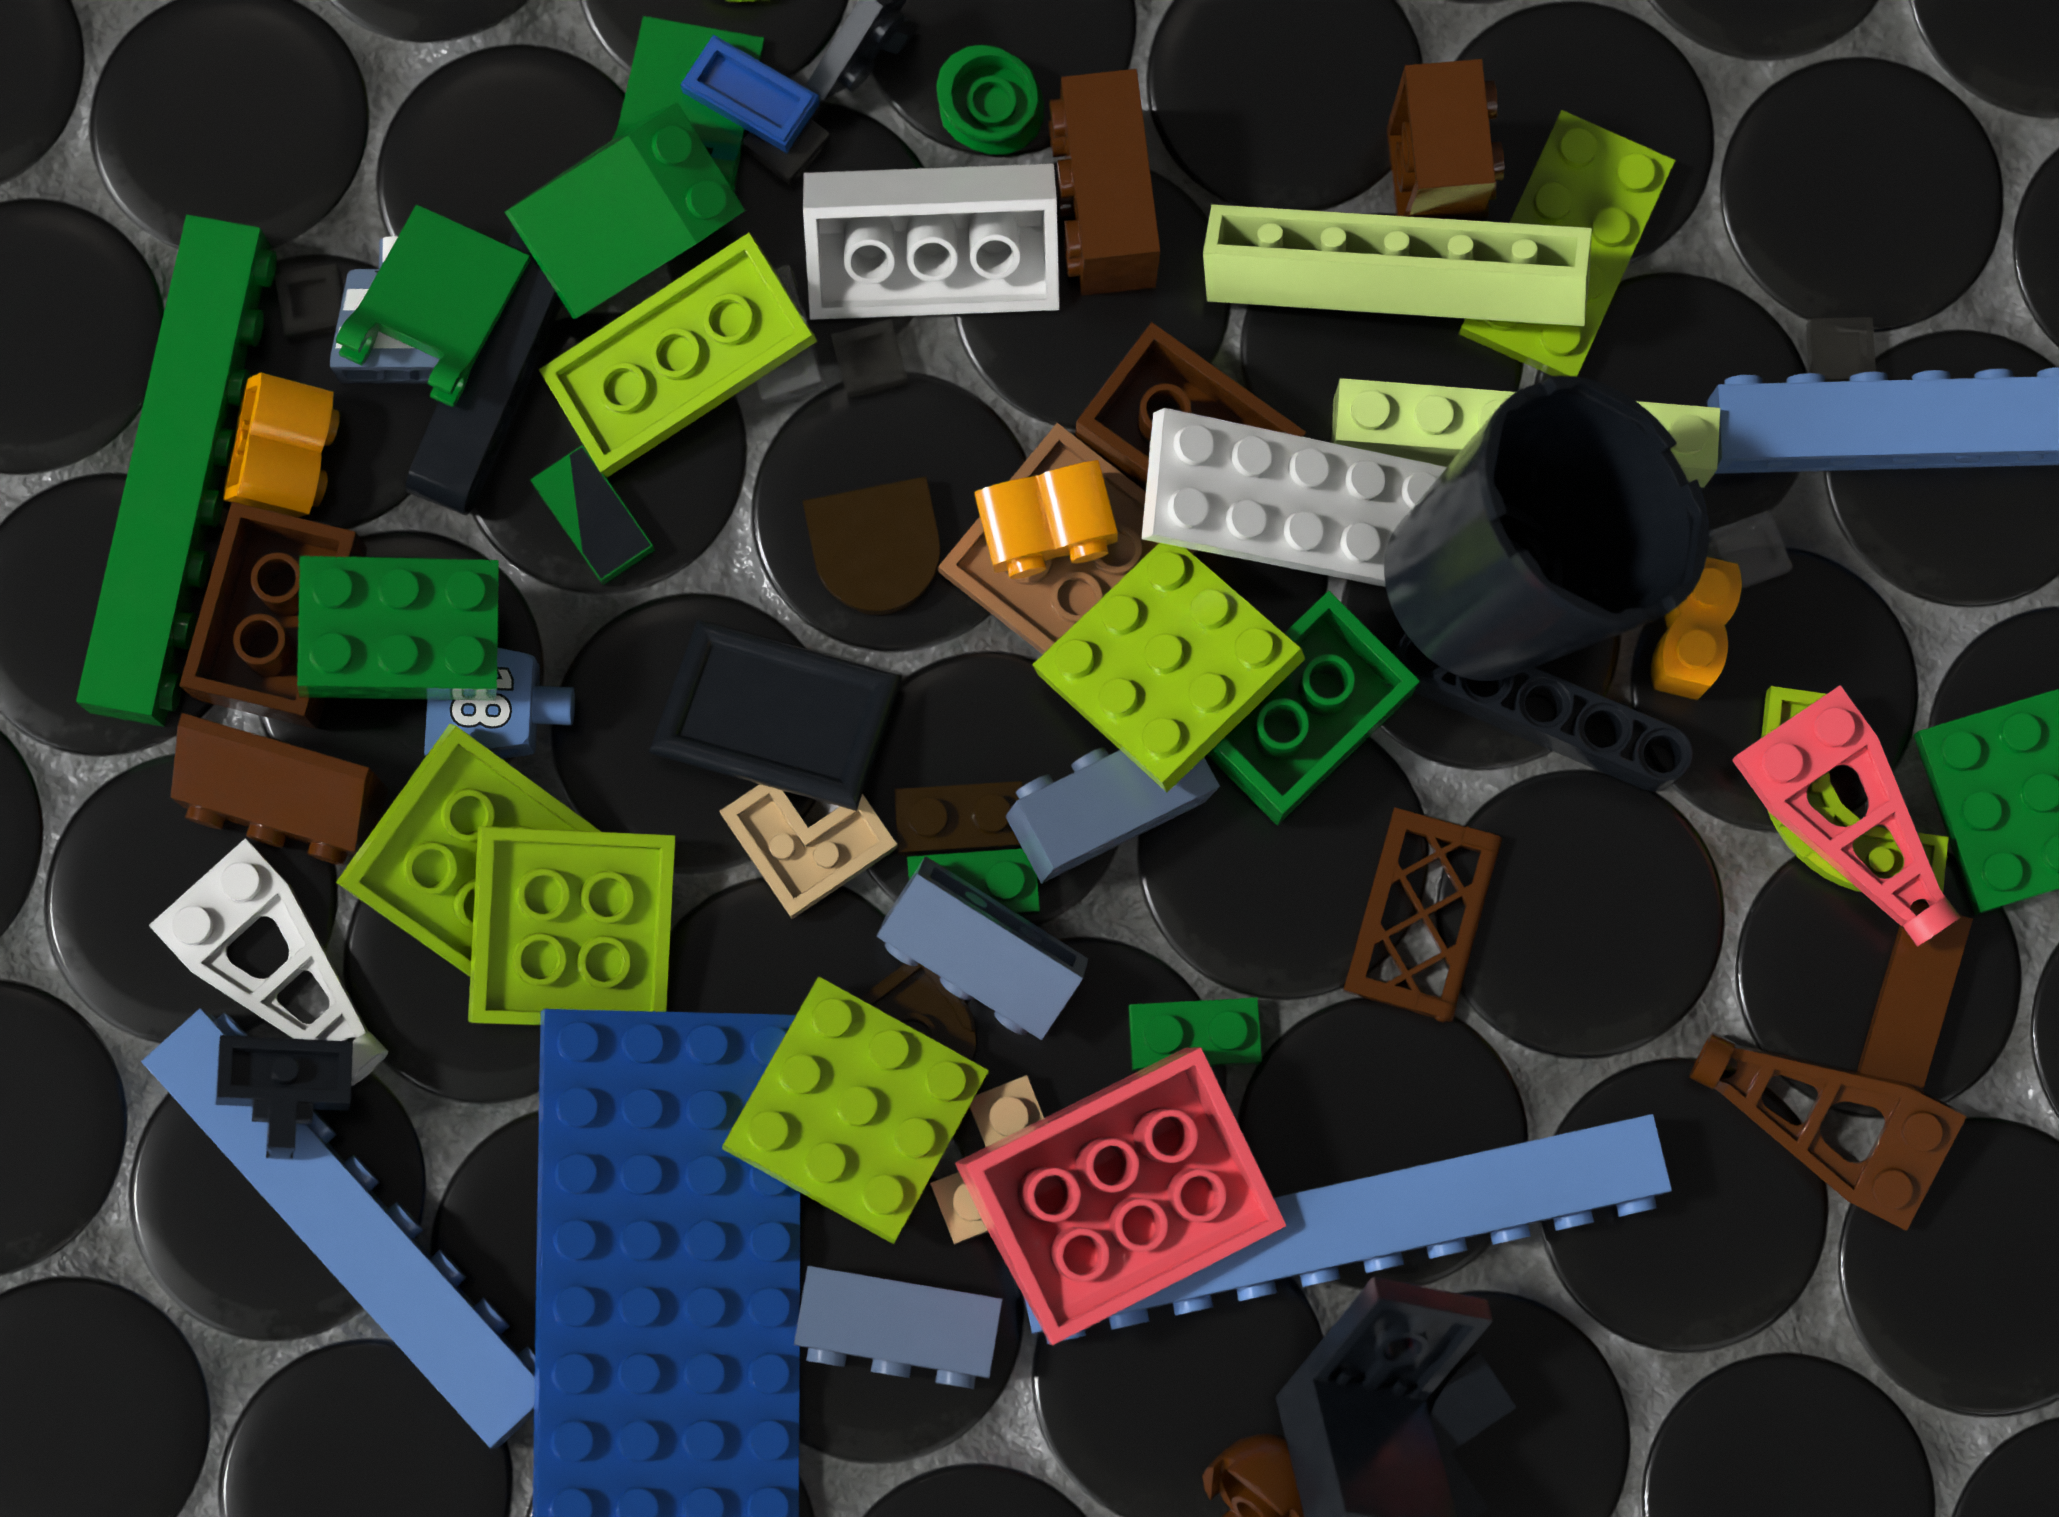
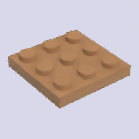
(1051, 602)

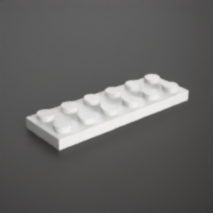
(1276, 496)

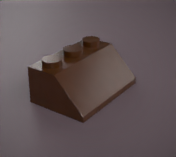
(274, 789)

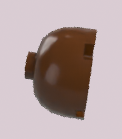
(1255, 1478)

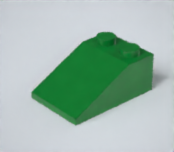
(625, 210)

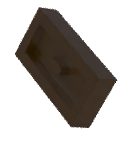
(955, 818)

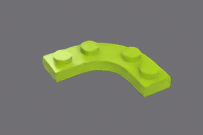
(1875, 847)

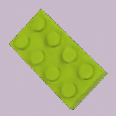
(1587, 182)
(678, 355)

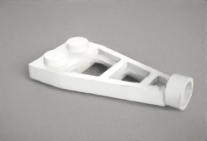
(226, 905)

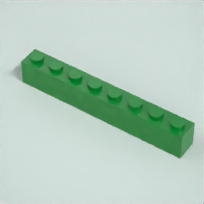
(176, 472)

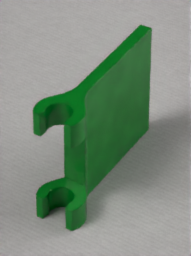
(659, 66)
(437, 295)

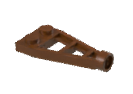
(1904, 1156)

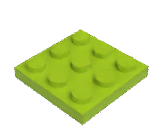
(1168, 663)
(424, 849)
(569, 923)
(855, 1109)

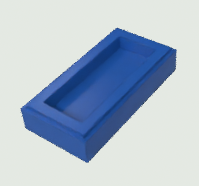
(750, 93)

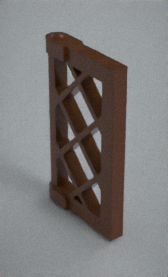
(1373, 933)

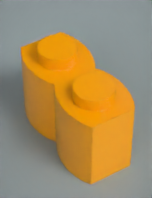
(280, 446)
(1047, 519)
(1696, 638)

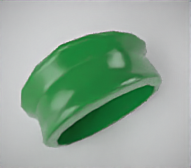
(989, 100)

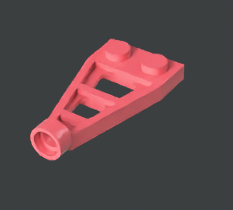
(1807, 748)

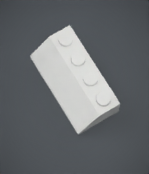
(931, 241)

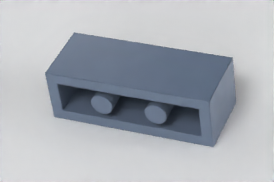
(1097, 809)
(982, 949)
(897, 1326)

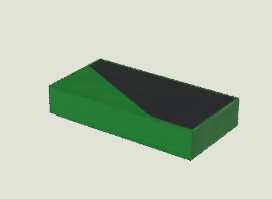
(592, 515)

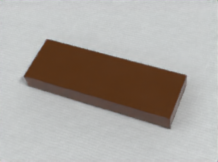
(1913, 1003)

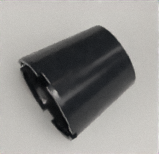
(1547, 533)

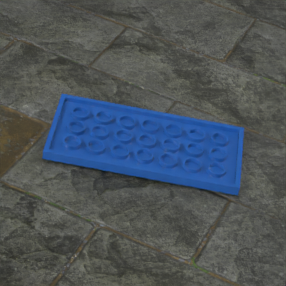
(661, 1274)

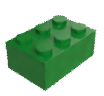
(397, 628)
(1316, 712)

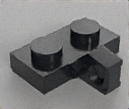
(866, 31)
(283, 1082)

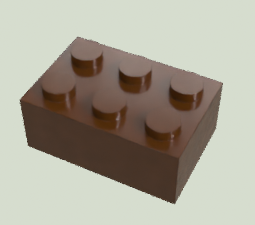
(1443, 142)
(1105, 182)
(1158, 376)
(250, 614)

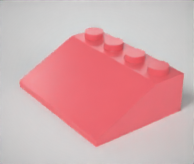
(1121, 1194)

